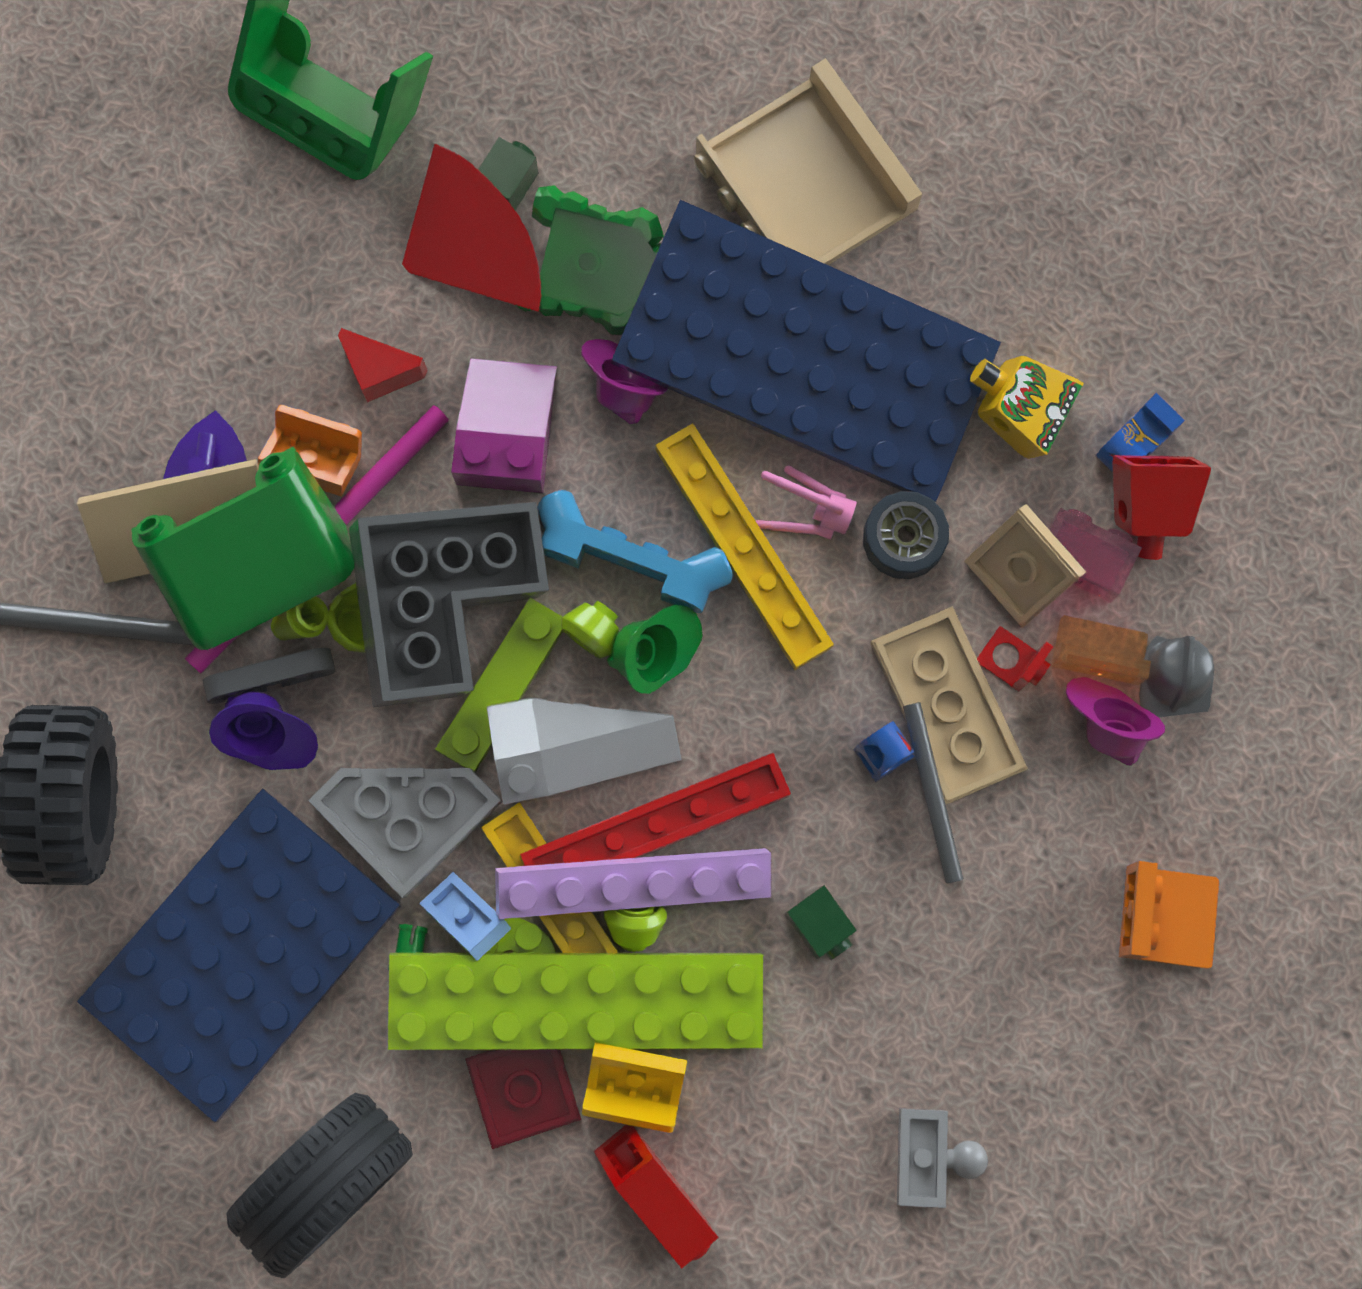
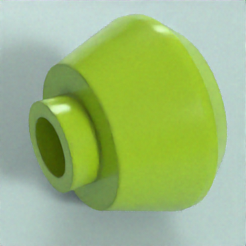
(592, 628)
(635, 927)

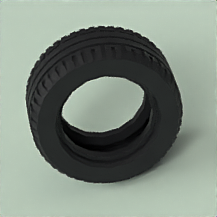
(318, 1184)

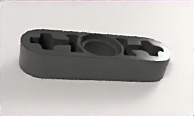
(258, 676)

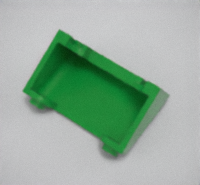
(248, 553)

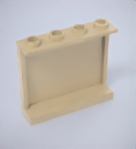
(810, 170)

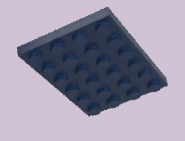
(239, 955)

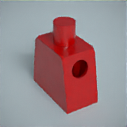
(1157, 498)

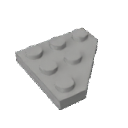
(405, 816)

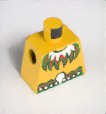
(1025, 402)

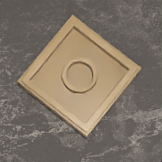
(1024, 566)

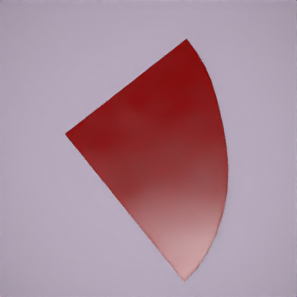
(471, 235)

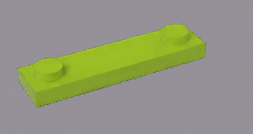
(502, 681)

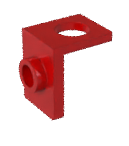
(1030, 666)

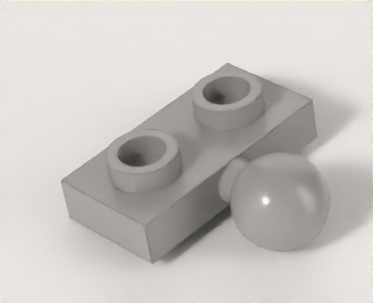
(925, 1158)

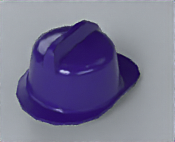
(262, 733)

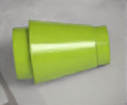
(301, 621)

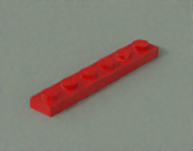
(670, 817)

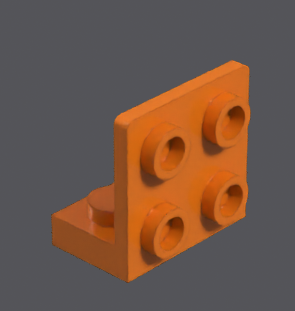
(1168, 916)

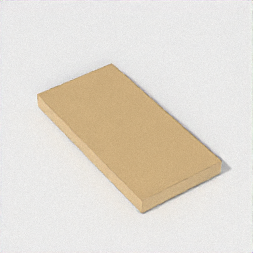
(114, 513)
(963, 720)

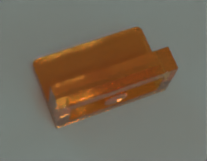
(1101, 650)

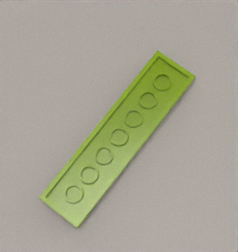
(575, 1001)

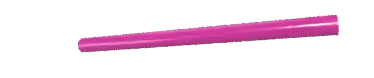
(360, 496)

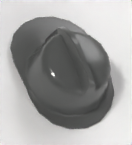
(1178, 677)

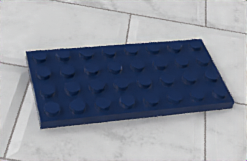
(804, 352)

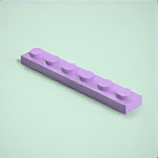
(632, 883)

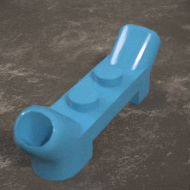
(685, 581)

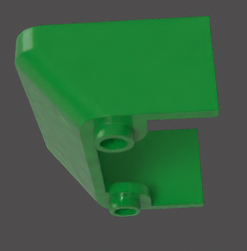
(310, 105)

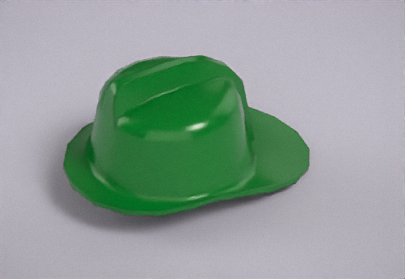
(656, 648)

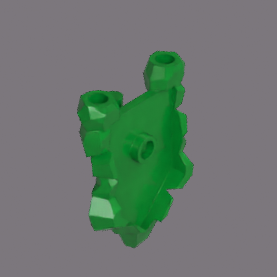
(593, 257)

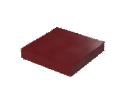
(522, 1093)

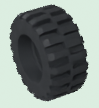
(58, 795)

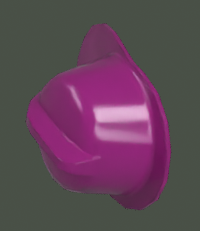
(617, 388)
(1114, 720)

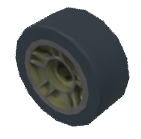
(920, 517)

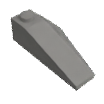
(565, 746)

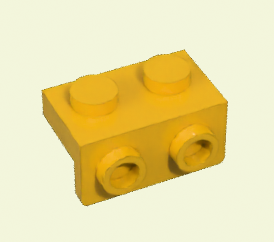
(634, 1087)

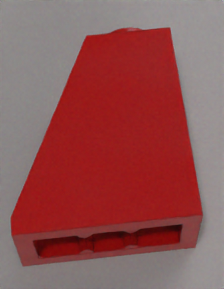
(655, 1196)

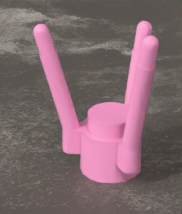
(832, 507)

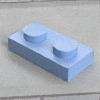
(465, 916)

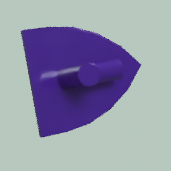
(205, 446)

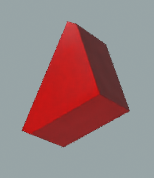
(380, 366)

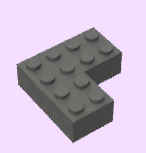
(419, 575)

